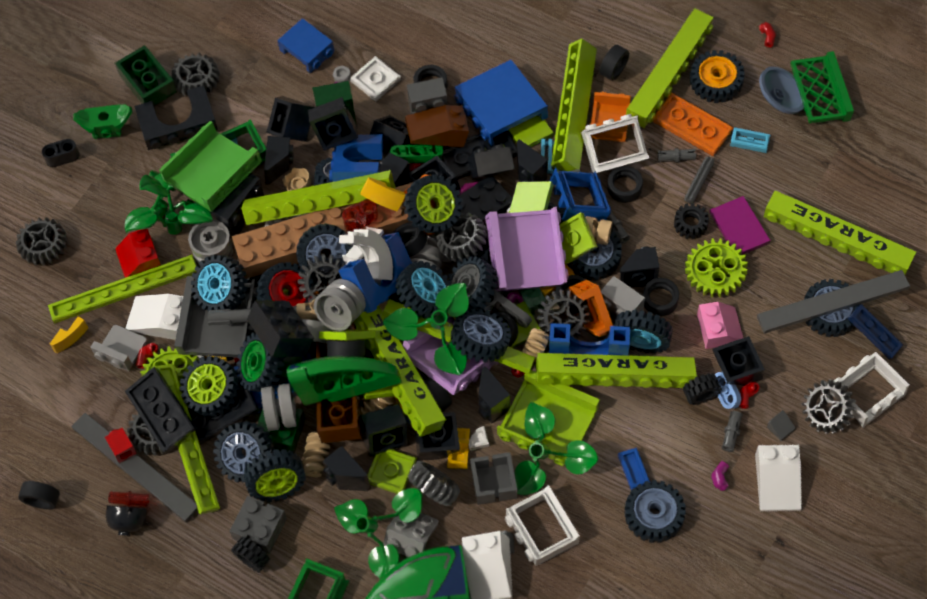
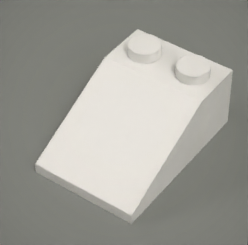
(155, 315)
(779, 477)
(488, 565)

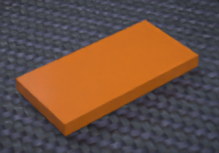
(692, 124)

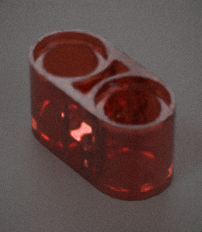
(360, 215)

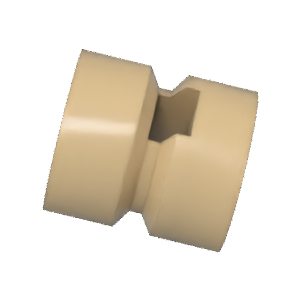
(600, 229)

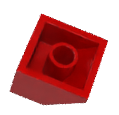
(137, 253)

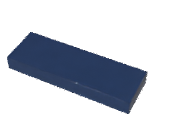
(875, 331)

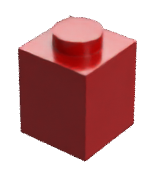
(120, 445)

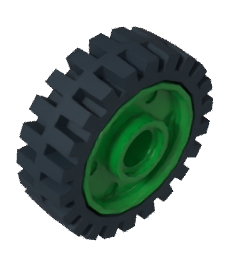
(257, 366)

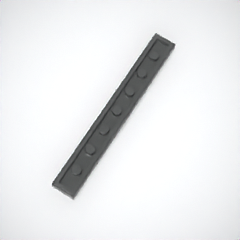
(833, 301)
(138, 470)

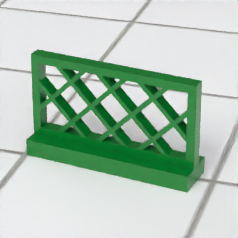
(837, 88)

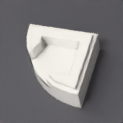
(479, 439)

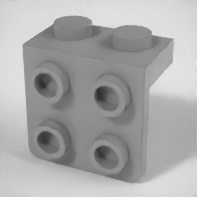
(119, 347)
(412, 536)

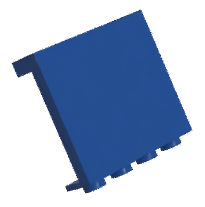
(499, 100)

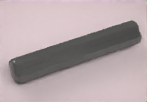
(699, 180)

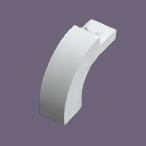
(374, 250)

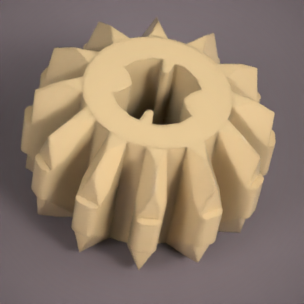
(535, 342)

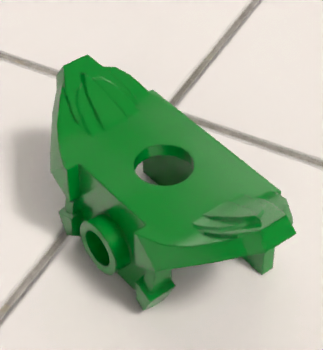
(114, 116)

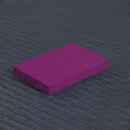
(740, 225)

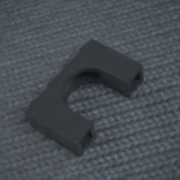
(159, 134)

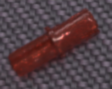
(128, 498)

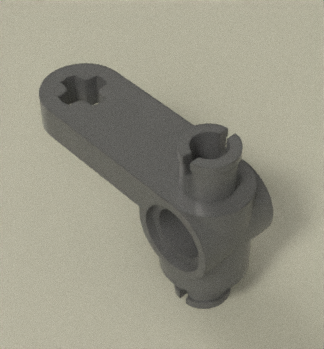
(506, 306)

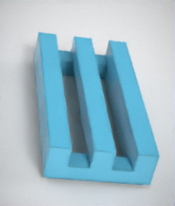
(749, 142)
(550, 143)

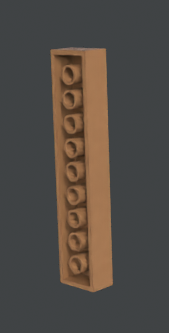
(278, 242)

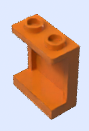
(607, 107)
(591, 292)

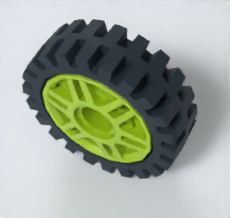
(446, 200)
(223, 388)
(274, 475)

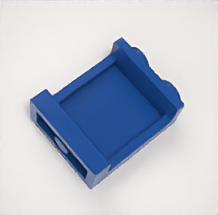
(306, 45)

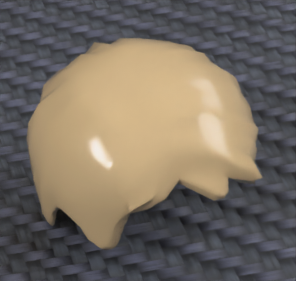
(297, 179)

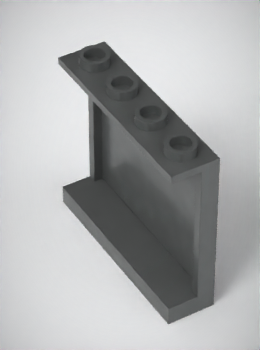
(198, 338)

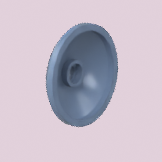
(780, 90)

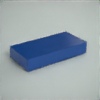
(633, 467)

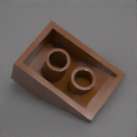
(438, 126)

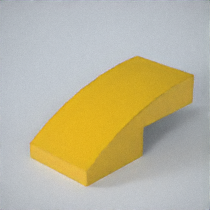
(382, 194)
(65, 339)
(460, 459)

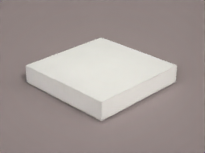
(375, 78)

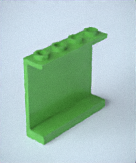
(209, 167)

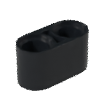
(60, 153)

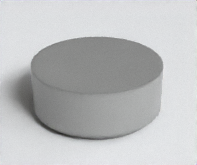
(341, 74)

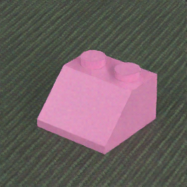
(718, 324)

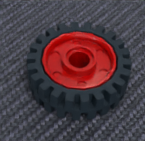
(279, 277)

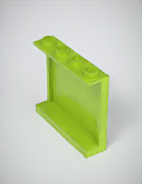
(571, 409)

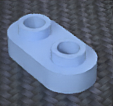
(728, 391)

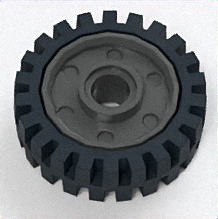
(479, 281)

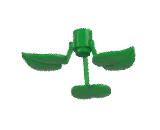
(151, 184)
(143, 217)
(450, 300)
(579, 454)
(355, 519)

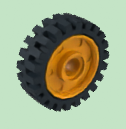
(729, 78)

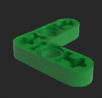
(424, 150)

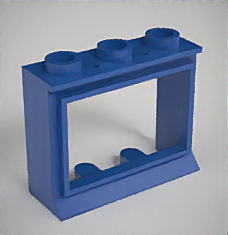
(564, 179)

